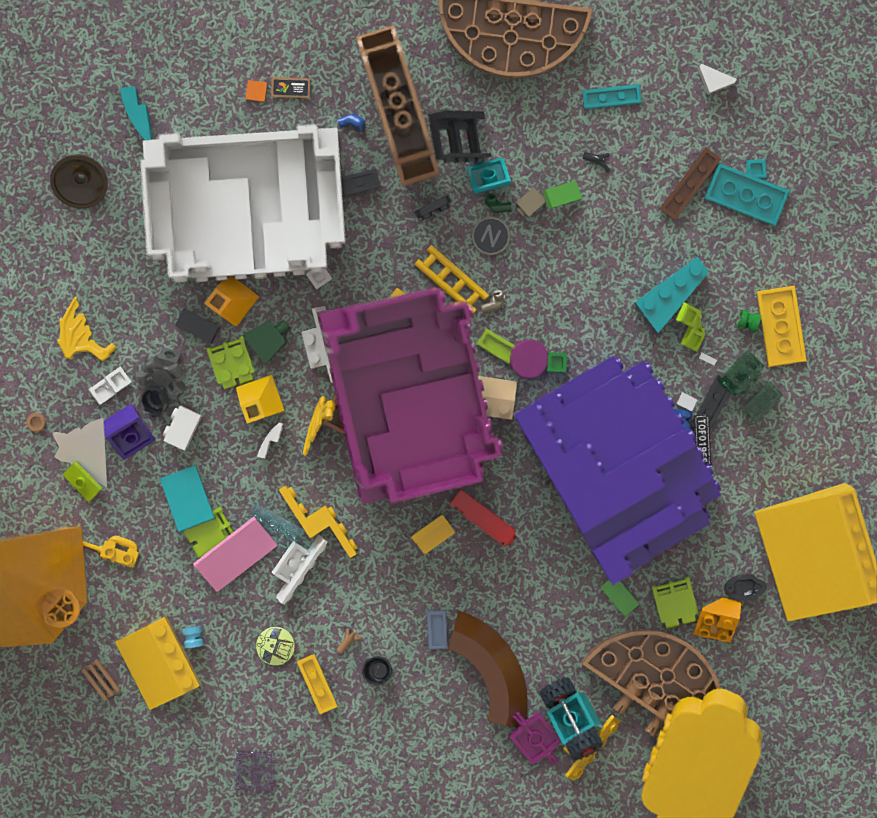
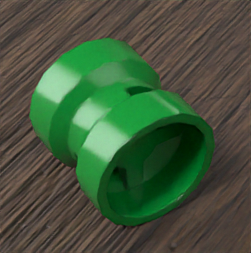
(749, 321)

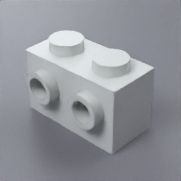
(182, 427)

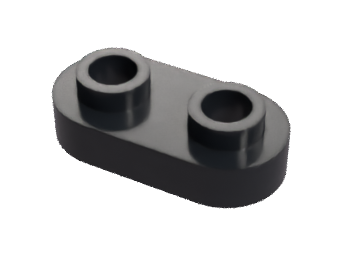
(426, 211)

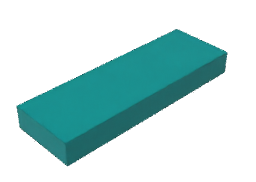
(611, 96)

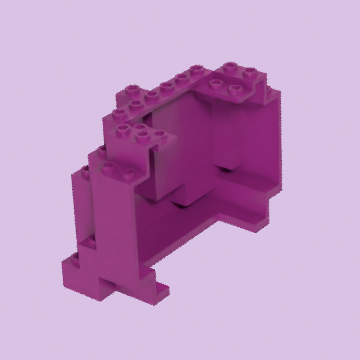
(409, 395)

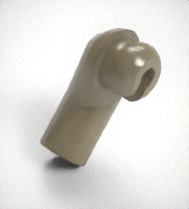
(496, 302)

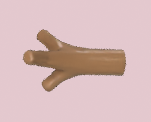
(349, 639)

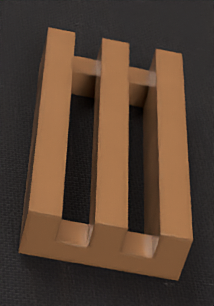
(110, 692)

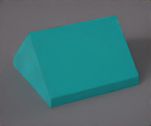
(488, 176)

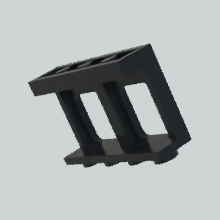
(453, 122)

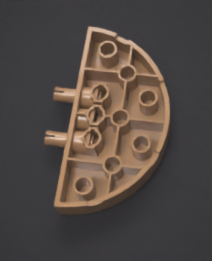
(513, 35)
(651, 670)

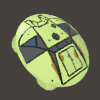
(275, 646)

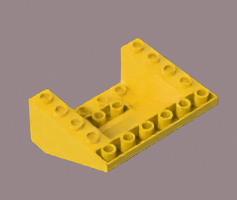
(819, 553)

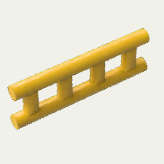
(450, 267)

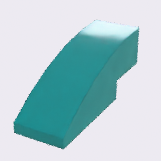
(137, 113)

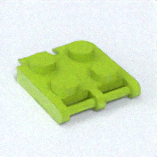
(231, 363)
(209, 533)
(675, 603)

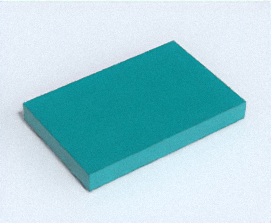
(187, 498)

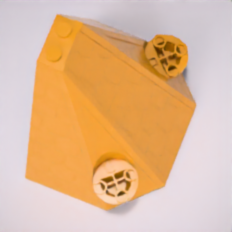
(41, 586)

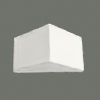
(714, 80)

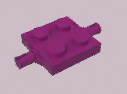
(535, 738)

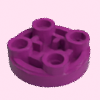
(528, 358)

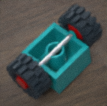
(572, 718)

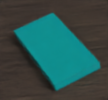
(746, 194)

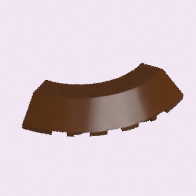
(496, 664)

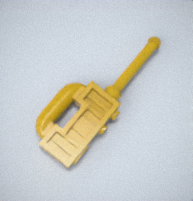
(109, 551)

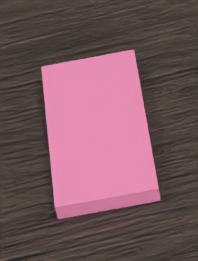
(235, 554)

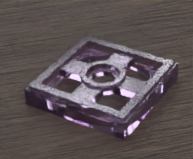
(270, 756)

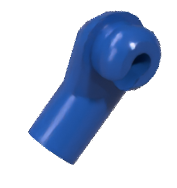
(354, 120)

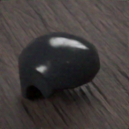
(155, 401)
(382, 675)

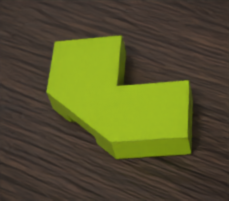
(695, 333)

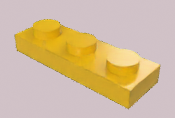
(317, 683)

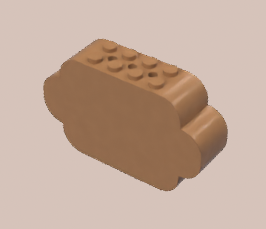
(398, 106)

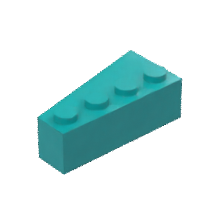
(668, 296)

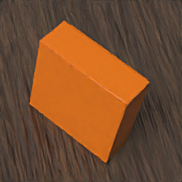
(256, 91)

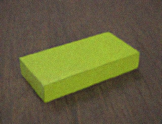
(496, 345)

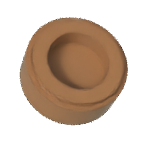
(36, 422)

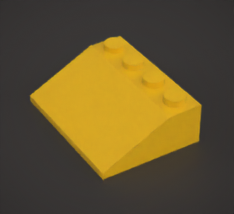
(158, 663)

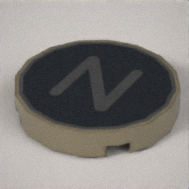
(490, 236)

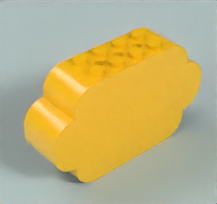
(702, 758)

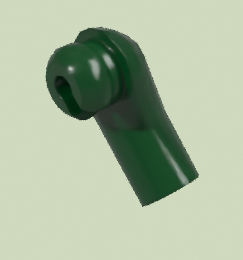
(497, 207)

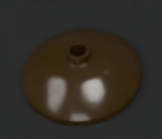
(74, 190)

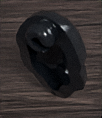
(744, 587)

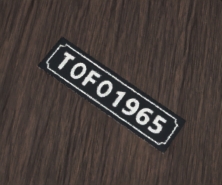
(702, 434)

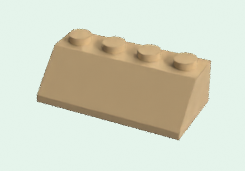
(499, 396)

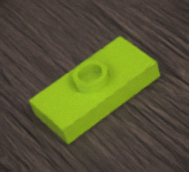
(82, 481)

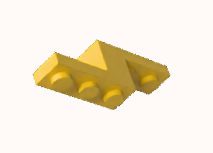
(319, 520)

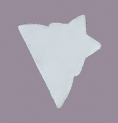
(86, 448)

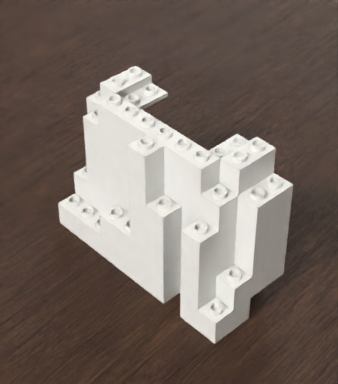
(243, 203)

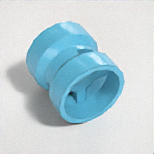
(192, 637)

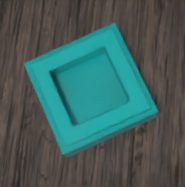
(756, 168)

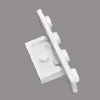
(314, 344)
(295, 565)

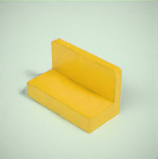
(433, 534)

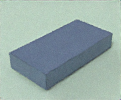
(437, 629)

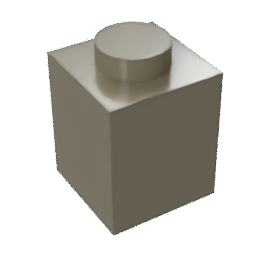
(530, 203)

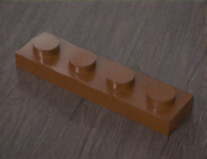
(690, 184)

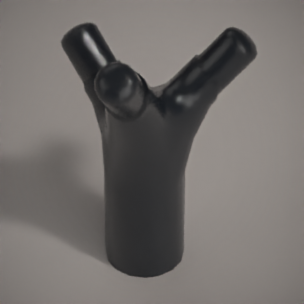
(599, 159)

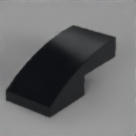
(197, 326)

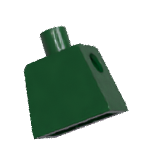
(267, 339)

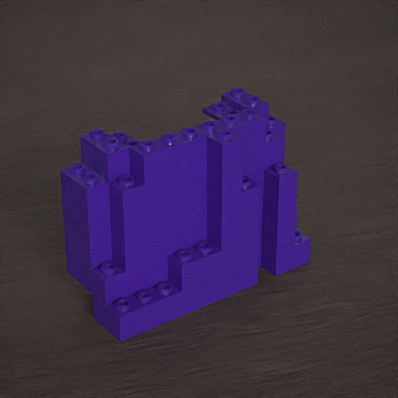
(621, 463)

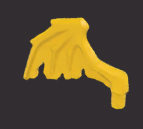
(75, 336)
(320, 412)

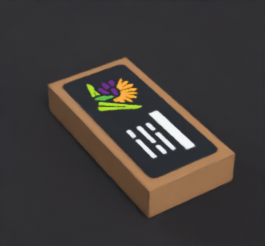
(290, 88)

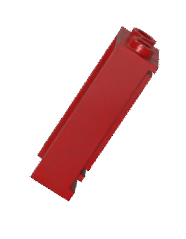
(483, 518)

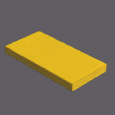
(781, 326)

